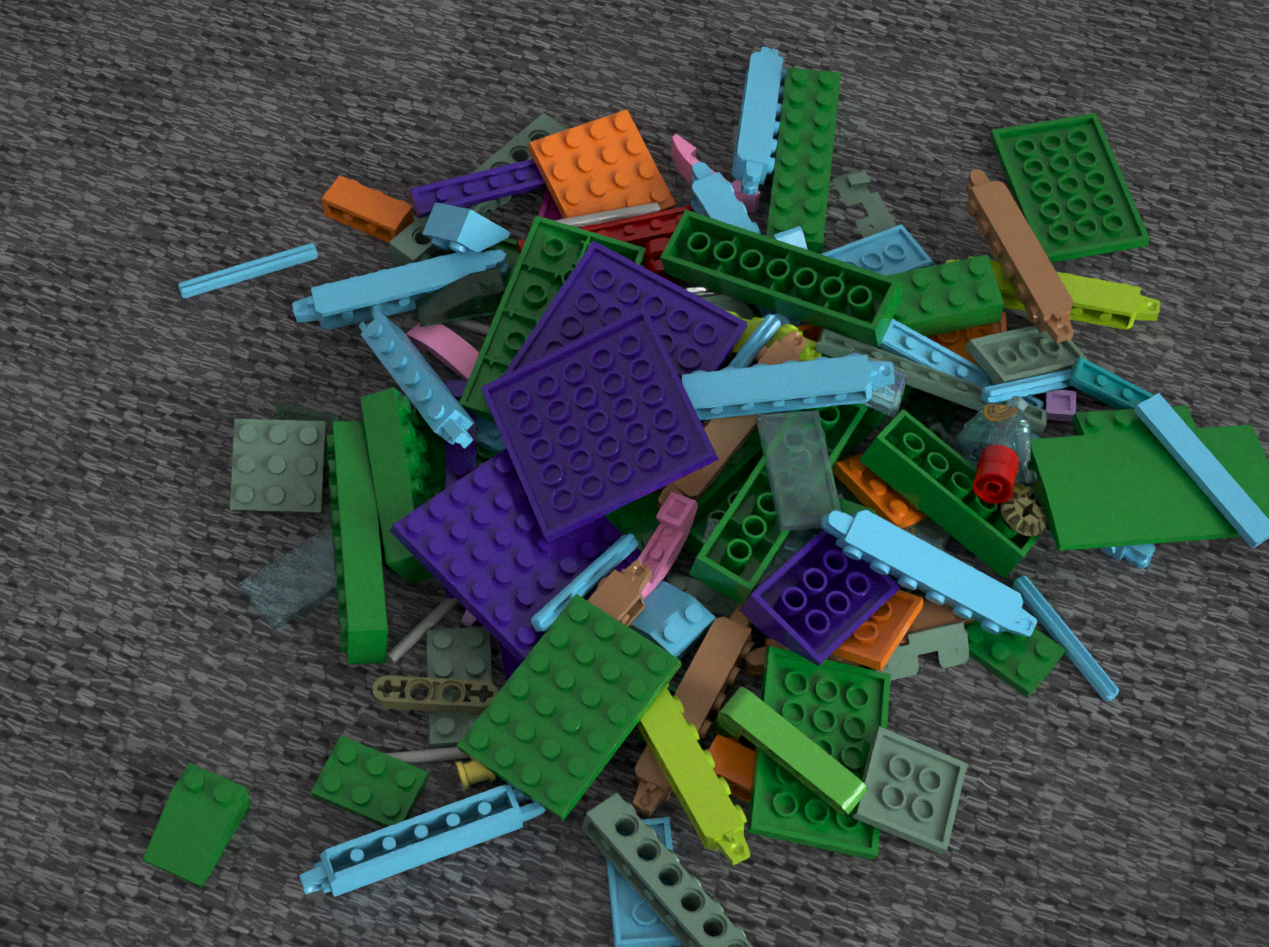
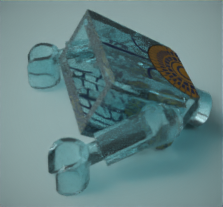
(1000, 426)

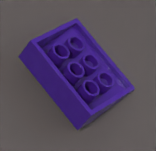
(818, 599)

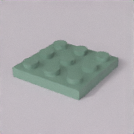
(278, 466)
(910, 790)

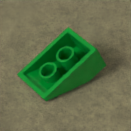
(197, 824)

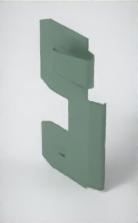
(858, 193)
(948, 640)

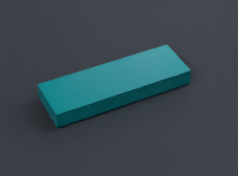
(1106, 385)

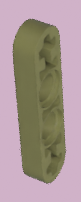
(436, 689)

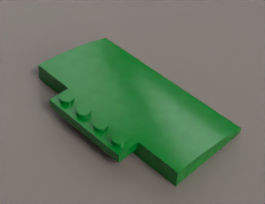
(539, 274)
(1127, 489)

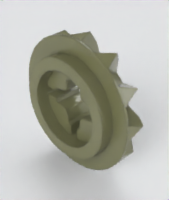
(1030, 525)

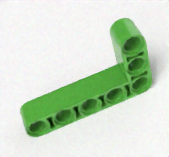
(791, 749)

